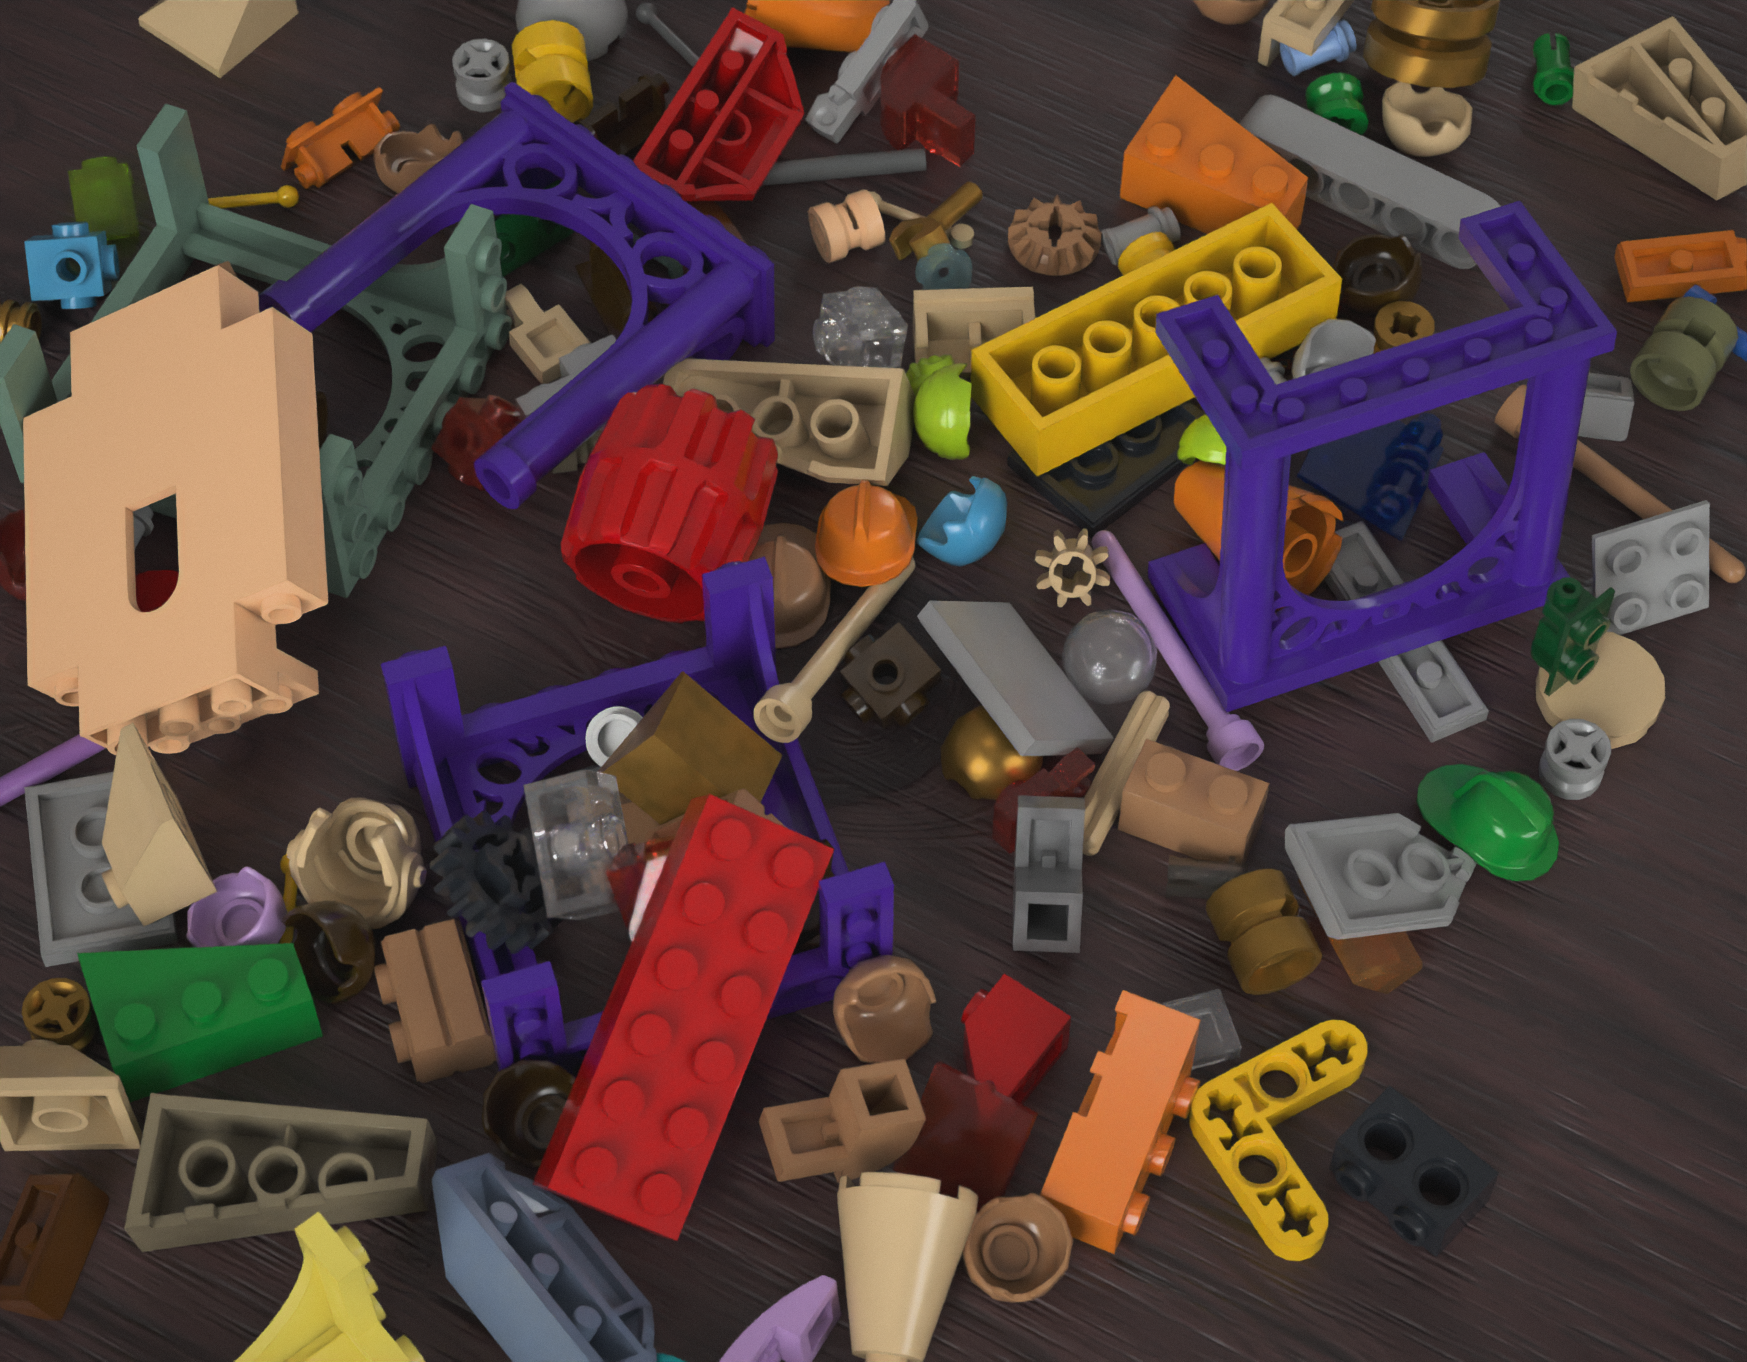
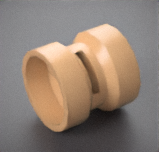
(846, 226)

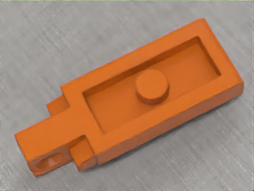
(1676, 263)

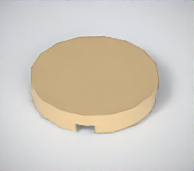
(1617, 695)

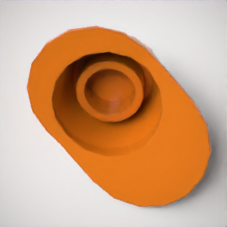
(866, 535)

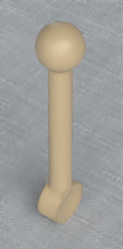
(960, 235)

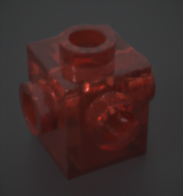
(470, 431)

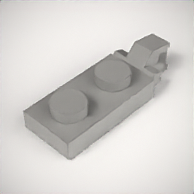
(861, 70)

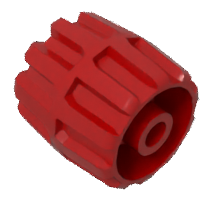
(666, 500)

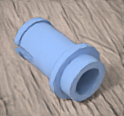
(1335, 46)

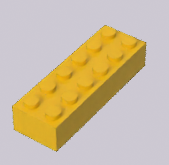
(1098, 359)

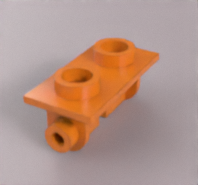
(319, 148)

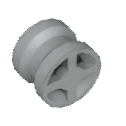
(481, 74)
(1574, 742)

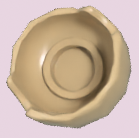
(1425, 121)

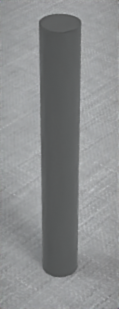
(847, 166)

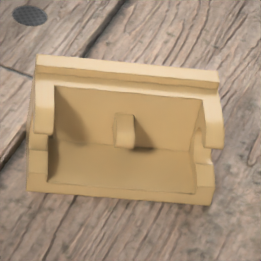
(963, 319)

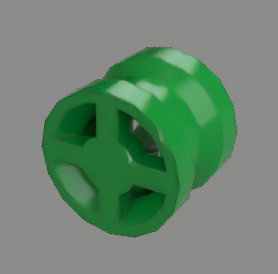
(1338, 99)

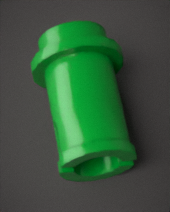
(1554, 71)

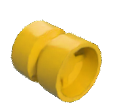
(554, 65)

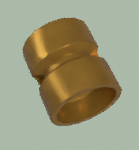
(1267, 938)

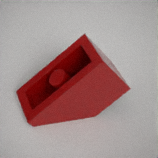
(1013, 1037)

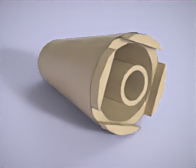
(899, 1260)

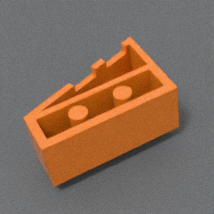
(1206, 165)

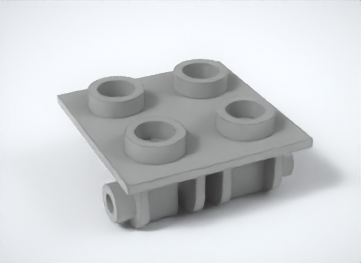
(1653, 567)

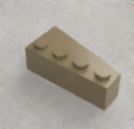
(266, 1168)

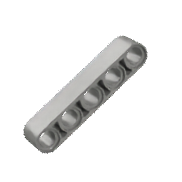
(1370, 179)

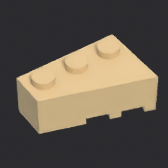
(1669, 106)

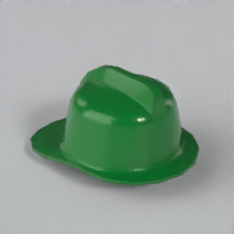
(1493, 818)

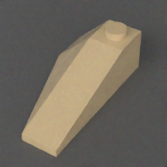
(823, 418)

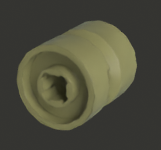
(1684, 353)

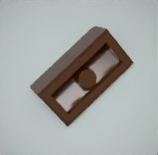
(48, 1243)

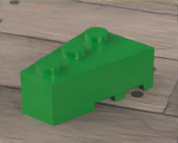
(196, 1010)

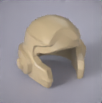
(360, 857)

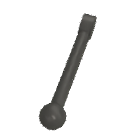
(647, 14)

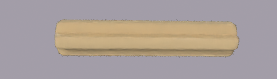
(1105, 793)

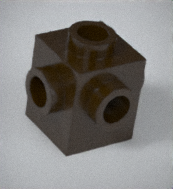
(895, 656)

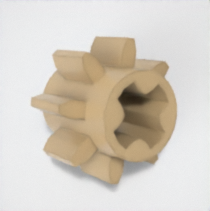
(1082, 581)

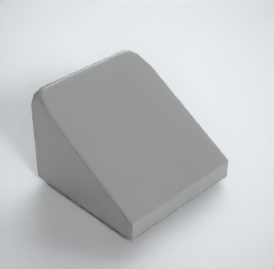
(1607, 407)

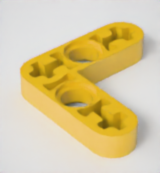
(1256, 1115)

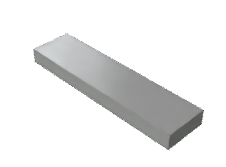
(1425, 676)

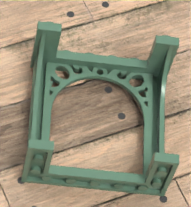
(442, 301)

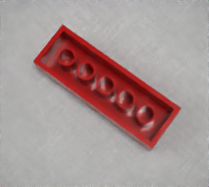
(684, 1017)

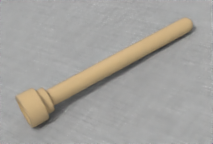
(788, 706)

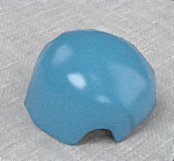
(966, 525)

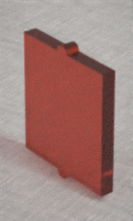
(968, 1136)

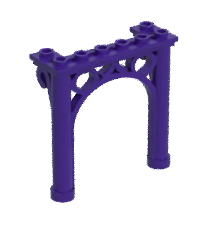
(498, 168)

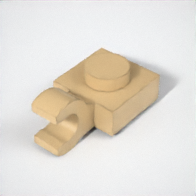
(539, 335)

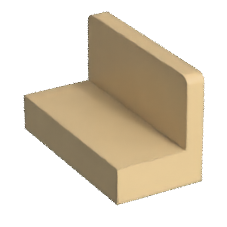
(1298, 25)

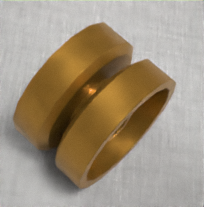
(1431, 40)

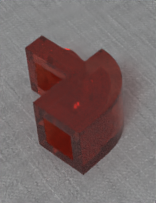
(920, 99)

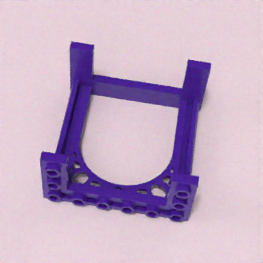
(1507, 531)
(737, 668)

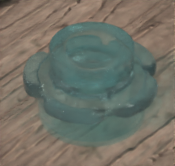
(944, 256)

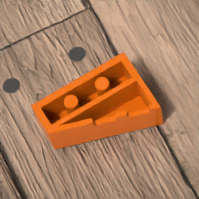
(1124, 1122)

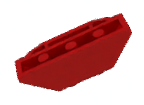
(727, 116)

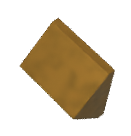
(689, 750)

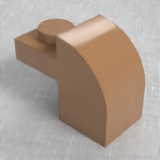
(855, 1130)

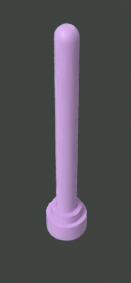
(1231, 740)

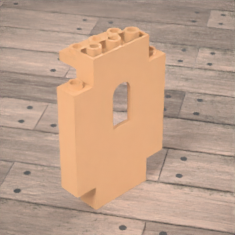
(201, 405)

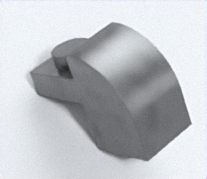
(1048, 874)

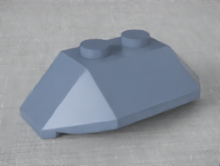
(536, 1270)

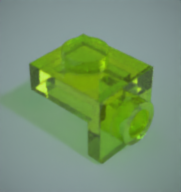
(105, 197)

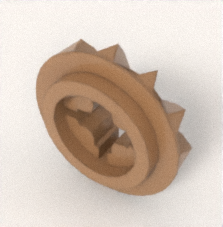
(1031, 243)

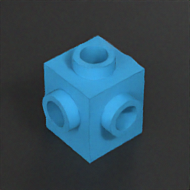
(50, 268)

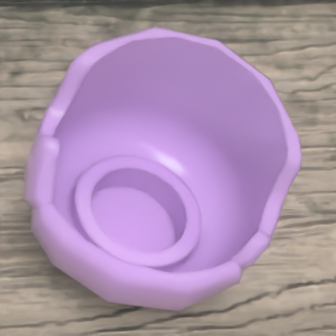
(241, 912)

